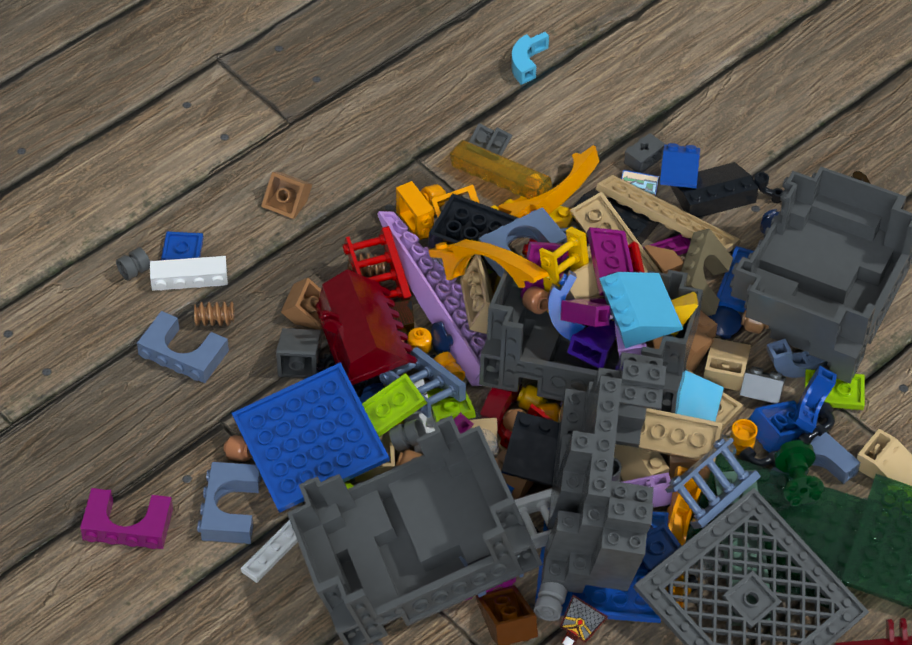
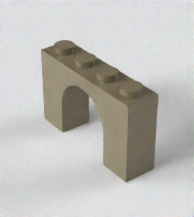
(707, 251)

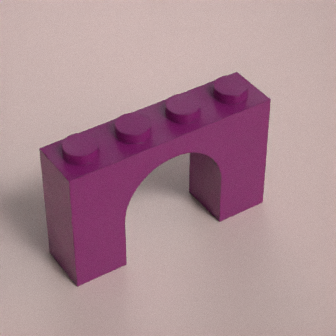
(586, 311)
(148, 533)

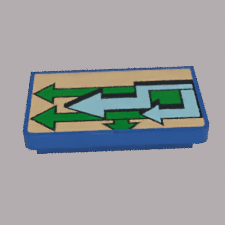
(642, 180)

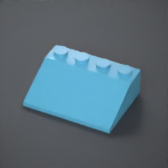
(639, 306)
(699, 397)

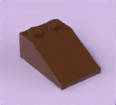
(508, 616)

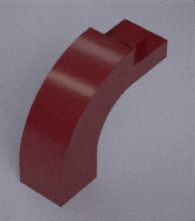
(498, 403)

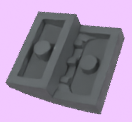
(490, 140)

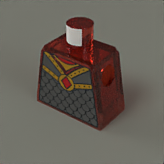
(581, 621)

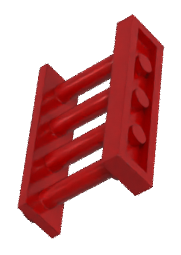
(390, 256)

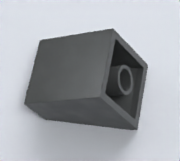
(298, 352)

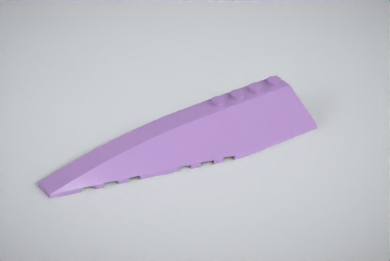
(437, 296)

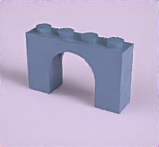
(535, 225)
(196, 364)
(833, 458)
(221, 480)

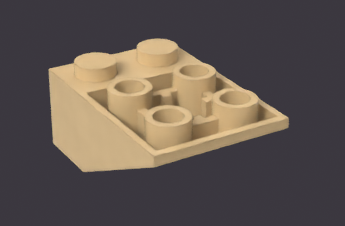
(727, 363)
(886, 457)

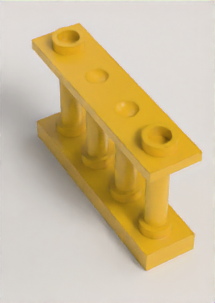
(578, 257)

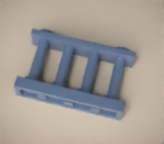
(438, 375)
(731, 490)

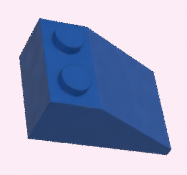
(680, 165)
(776, 425)

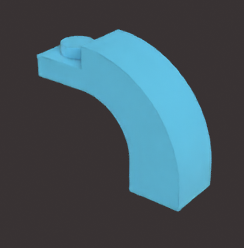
(522, 67)

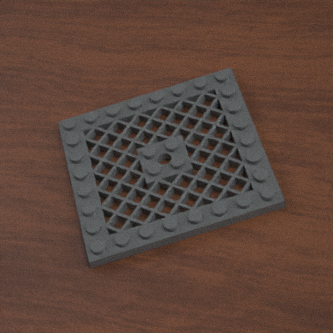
(793, 548)

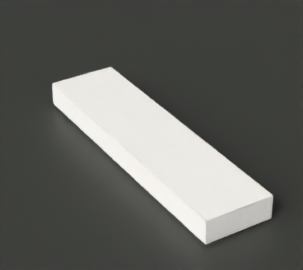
(270, 553)

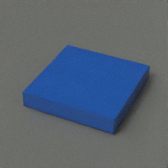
(182, 245)

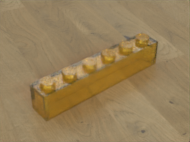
(499, 170)

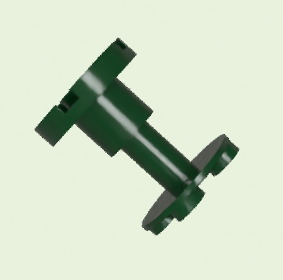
(796, 459)

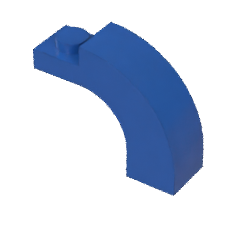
(555, 298)
(813, 399)

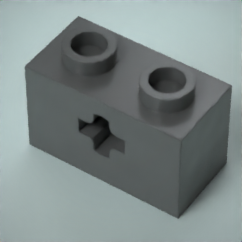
(644, 153)

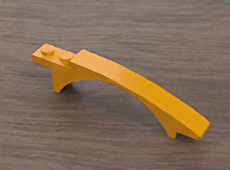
(552, 199)
(457, 256)
(679, 519)

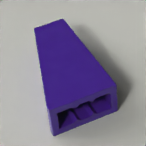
(594, 344)

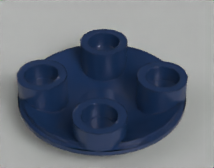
(727, 321)
(440, 340)

